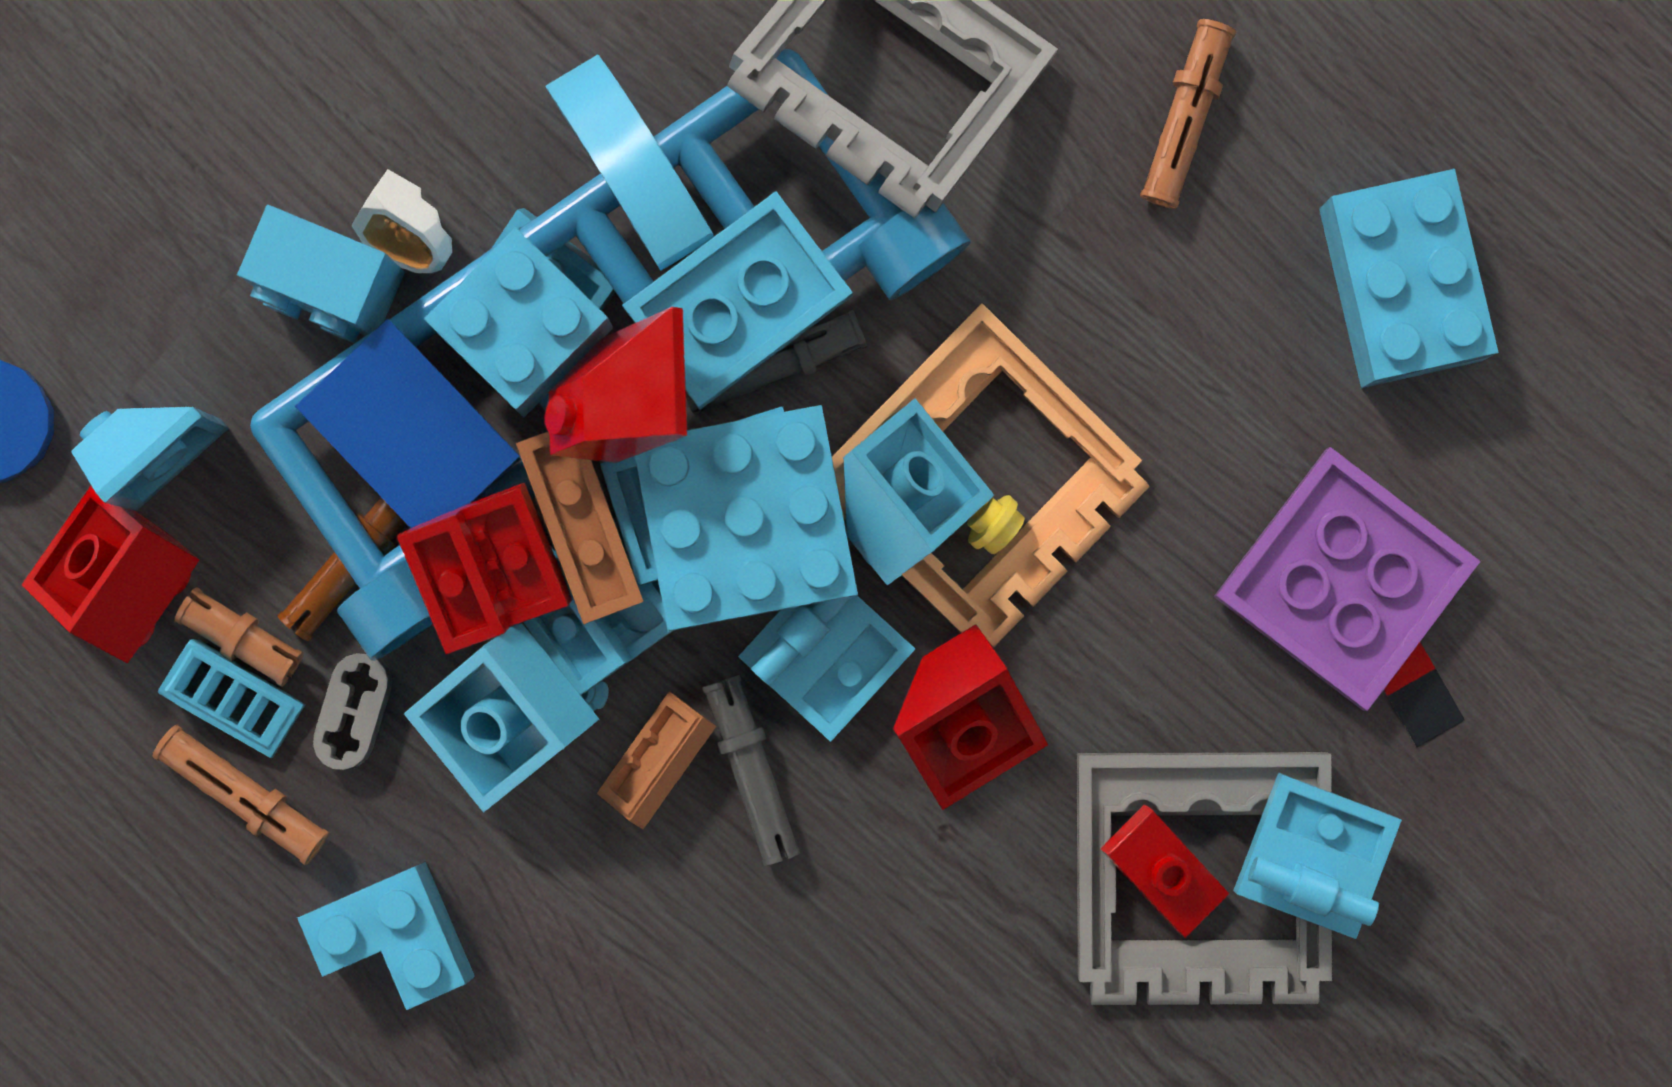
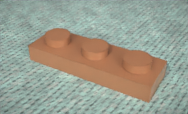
(580, 530)

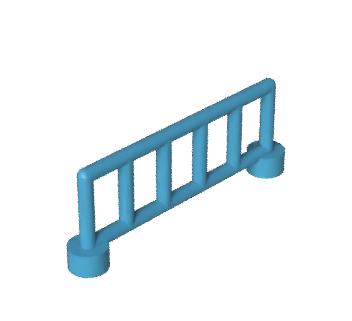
(889, 244)

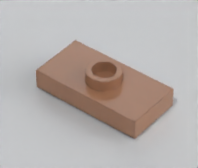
(656, 760)

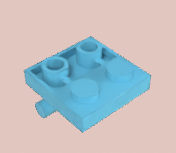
(827, 659)
(1318, 856)

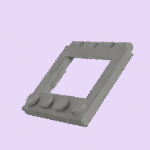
(967, 29)
(1174, 968)

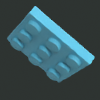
(746, 519)

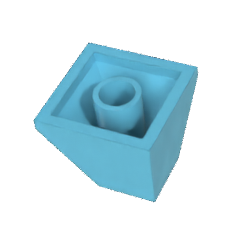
(142, 449)
(907, 492)

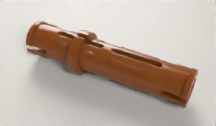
(333, 579)

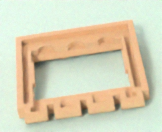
(1069, 520)

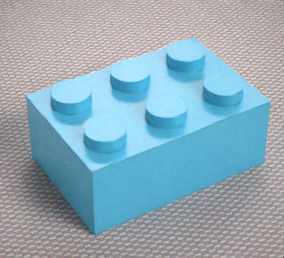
(1408, 278)

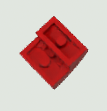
(484, 568)

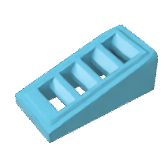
(185, 668)

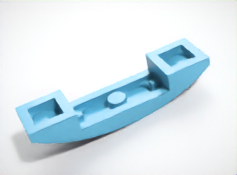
(630, 162)

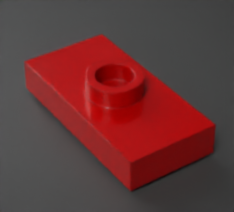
(1164, 870)

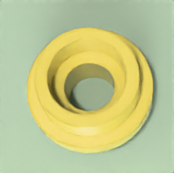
(995, 524)

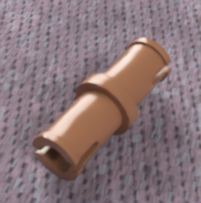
(239, 636)

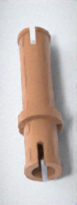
(1194, 94)
(261, 809)

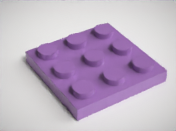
(1347, 579)

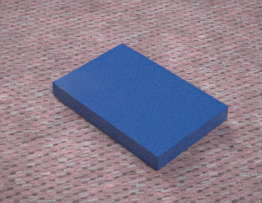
(407, 428)

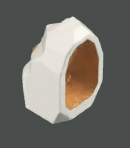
(403, 226)

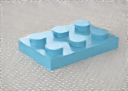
(744, 296)

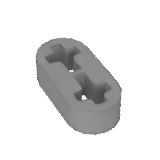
(337, 707)

